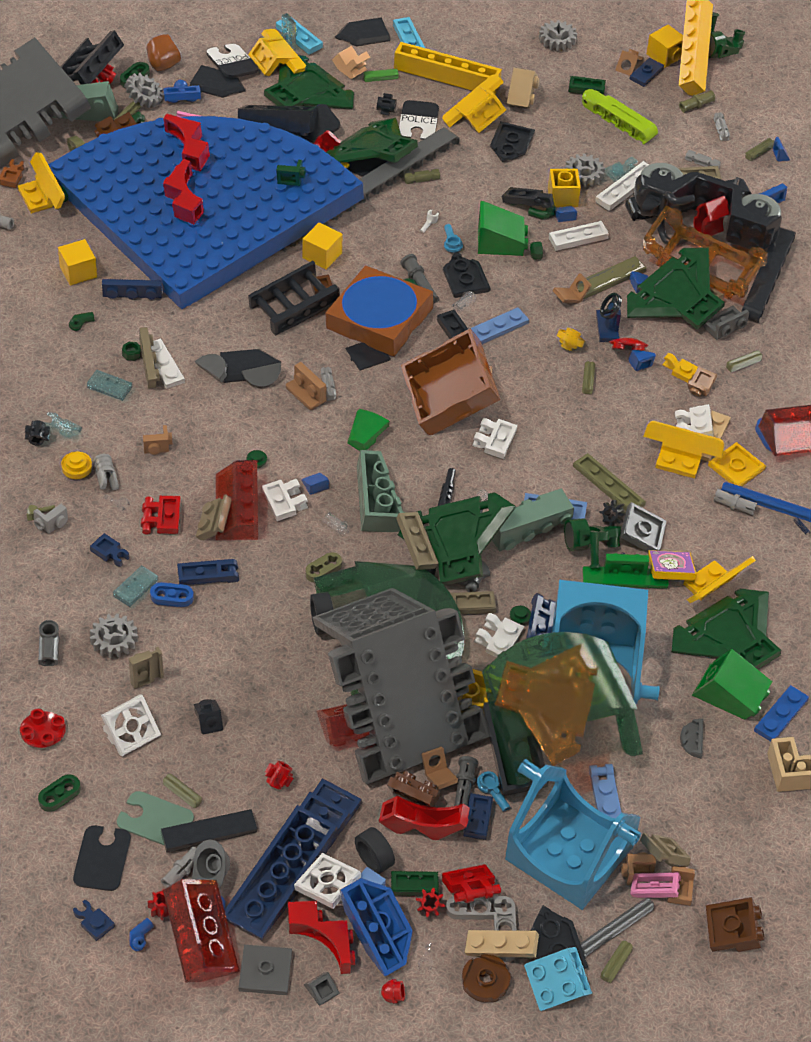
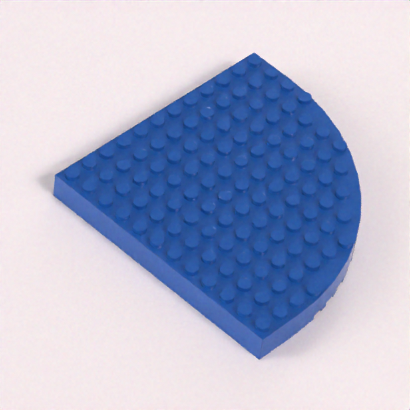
(245, 214)

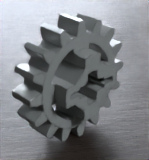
(558, 35)
(144, 90)
(589, 169)
(114, 635)

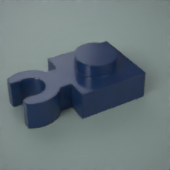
(107, 548)
(95, 922)

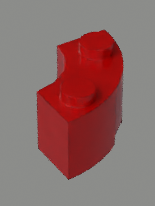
(711, 216)

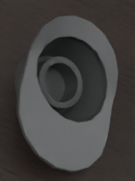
(211, 862)

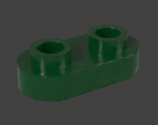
(135, 68)
(58, 793)

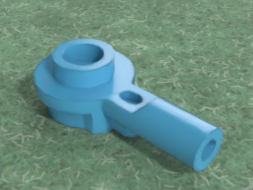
(453, 242)
(489, 783)

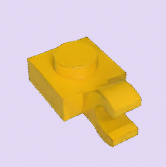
(683, 370)

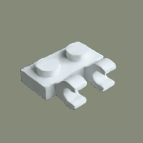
(698, 417)
(500, 438)
(279, 500)
(505, 637)

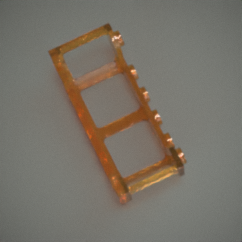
(754, 259)

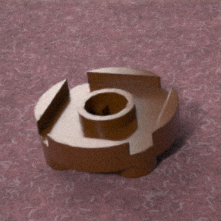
(486, 991)

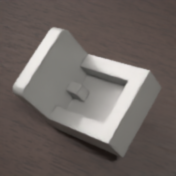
(54, 519)

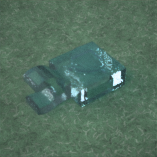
(618, 170)
(65, 426)

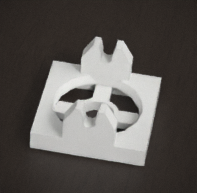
(146, 718)
(313, 874)

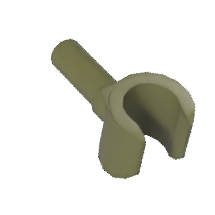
(30, 515)

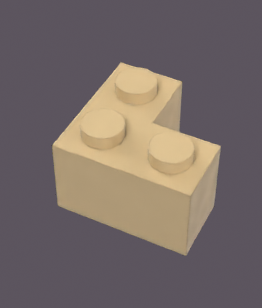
(521, 88)
(788, 768)

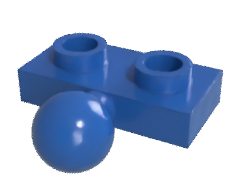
(181, 91)

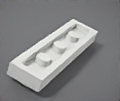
(620, 189)

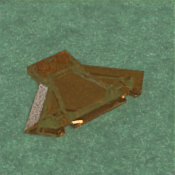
(552, 699)

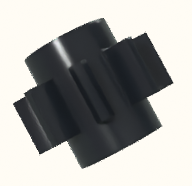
(386, 104)
(37, 432)
(615, 508)

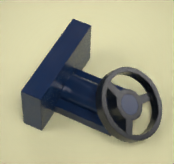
(609, 318)

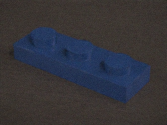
(131, 288)

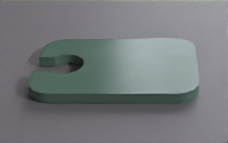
(156, 815)

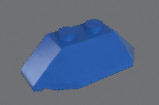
(378, 923)

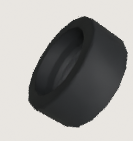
(320, 604)
(374, 850)

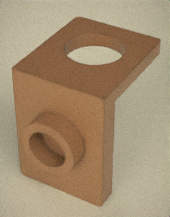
(632, 56)
(571, 294)
(438, 774)

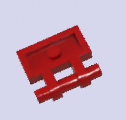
(168, 515)
(465, 880)

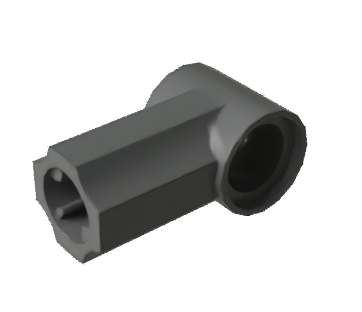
(48, 643)

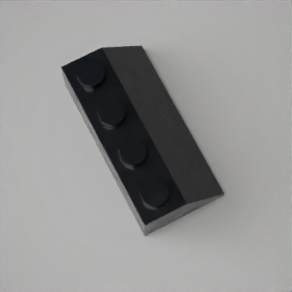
(288, 118)

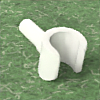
(431, 219)

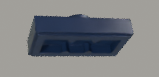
(646, 72)
(478, 816)

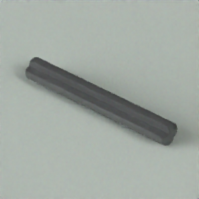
(617, 926)

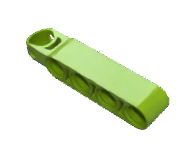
(620, 115)

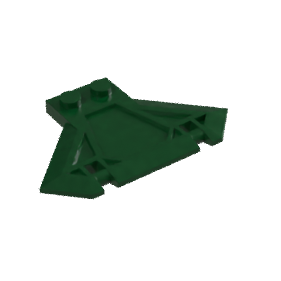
(309, 88)
(378, 140)
(678, 290)
(462, 533)
(728, 627)

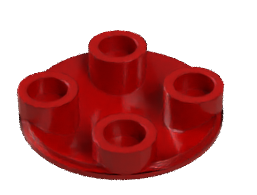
(635, 343)
(42, 728)

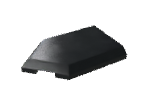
(364, 32)
(215, 83)
(511, 141)
(465, 276)
(244, 360)
(555, 934)

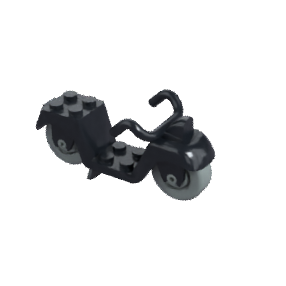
(751, 219)

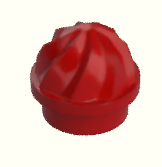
(393, 991)

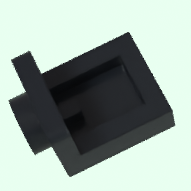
(209, 716)

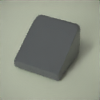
(322, 988)

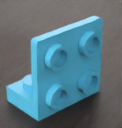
(557, 978)

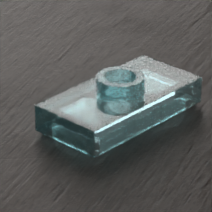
(289, 30)
(109, 385)
(135, 586)

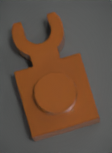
(11, 176)

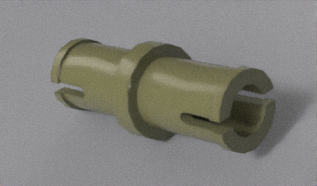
(697, 101)

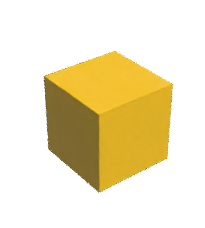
(665, 45)
(564, 186)
(322, 245)
(77, 262)

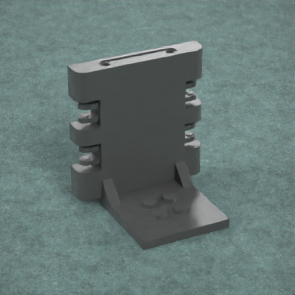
(32, 94)
(404, 681)

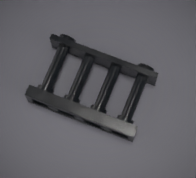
(91, 59)
(295, 313)

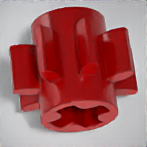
(107, 74)
(279, 775)
(158, 905)
(428, 909)

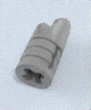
(105, 471)

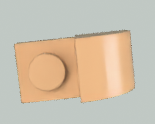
(350, 63)

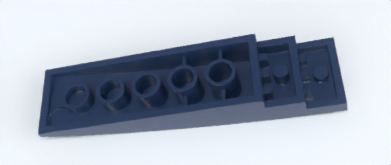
(297, 845)

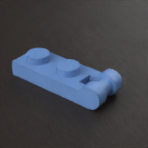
(605, 790)

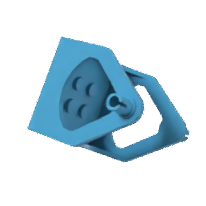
(612, 615)
(568, 840)

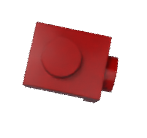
(327, 141)

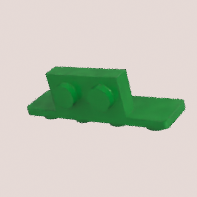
(624, 571)

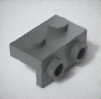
(726, 322)

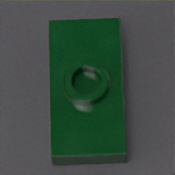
(580, 84)
(413, 882)

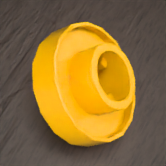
(570, 338)
(76, 465)

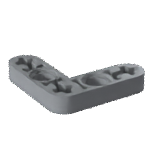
(500, 917)

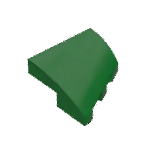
(366, 429)

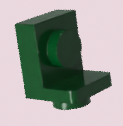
(291, 174)

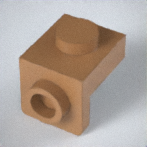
(701, 382)
(157, 442)
(637, 863)
(686, 885)

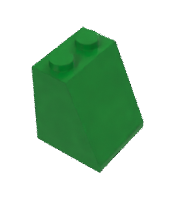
(501, 231)
(733, 685)

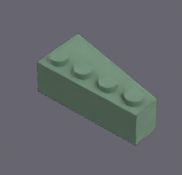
(101, 101)
(377, 495)
(534, 518)

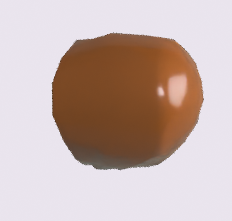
(162, 53)

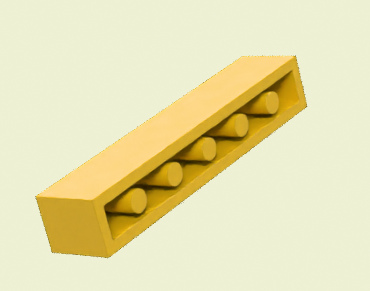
(695, 46)
(442, 67)

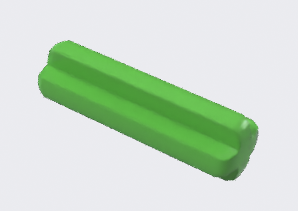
(379, 75)

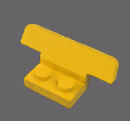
(274, 50)
(479, 106)
(45, 189)
(682, 448)
(712, 578)

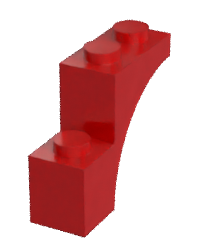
(190, 134)
(185, 203)
(433, 822)
(335, 935)

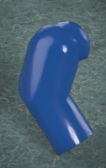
(137, 935)

